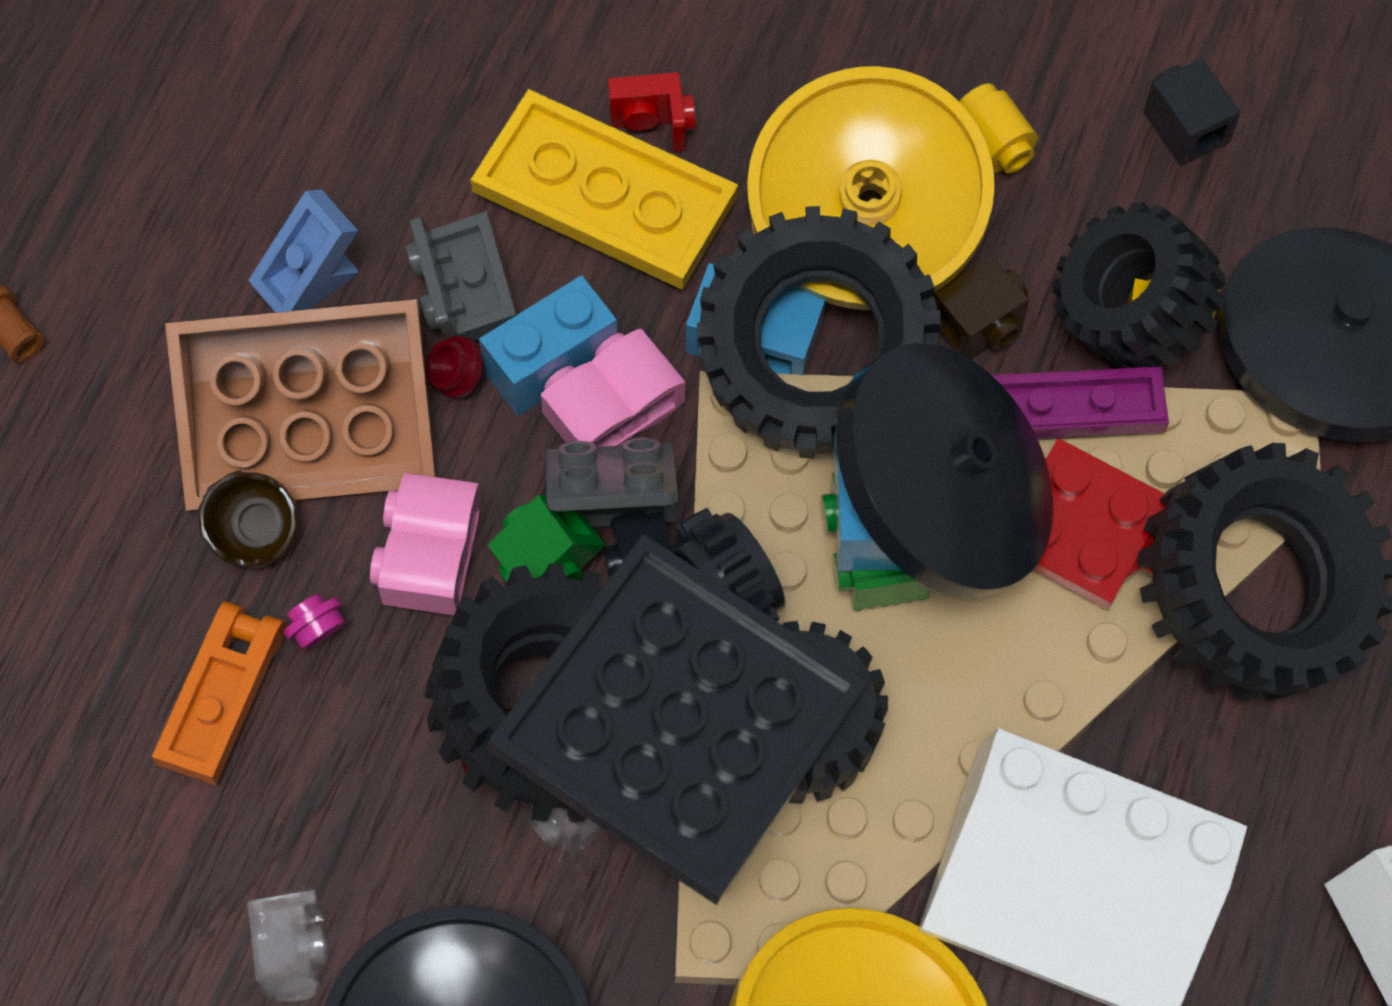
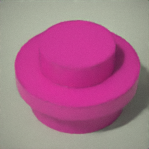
(314, 621)

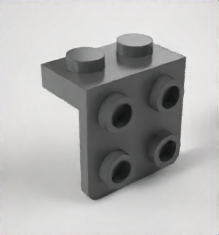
(612, 479)

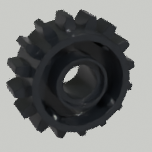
(730, 556)

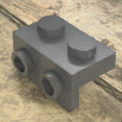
(463, 276)

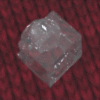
(287, 944)

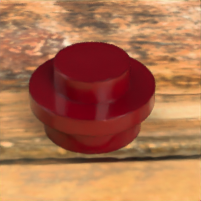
(455, 366)

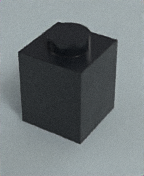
(1191, 111)

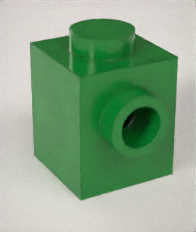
(545, 536)

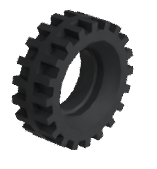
(779, 260)
(1335, 551)
(485, 634)

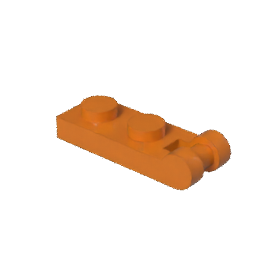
(218, 694)

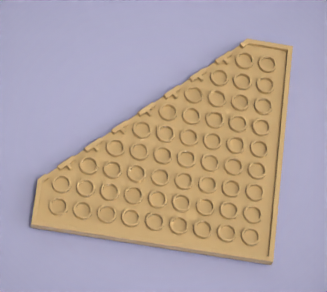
(951, 666)

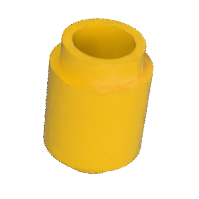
(1003, 127)

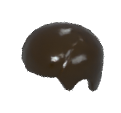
(248, 519)

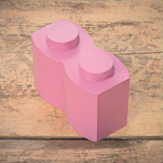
(614, 394)
(428, 543)

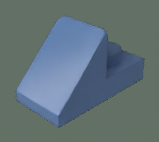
(306, 256)

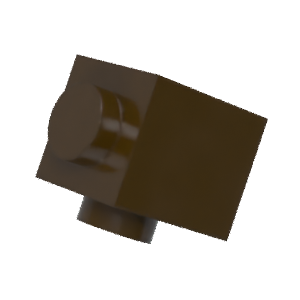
(982, 308)

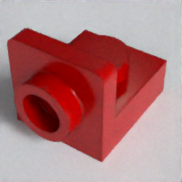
(651, 101)

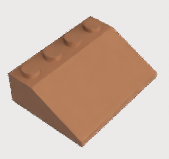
(303, 396)

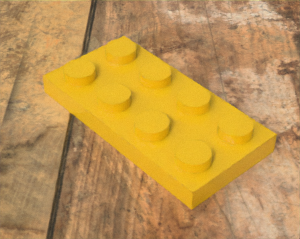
(605, 188)

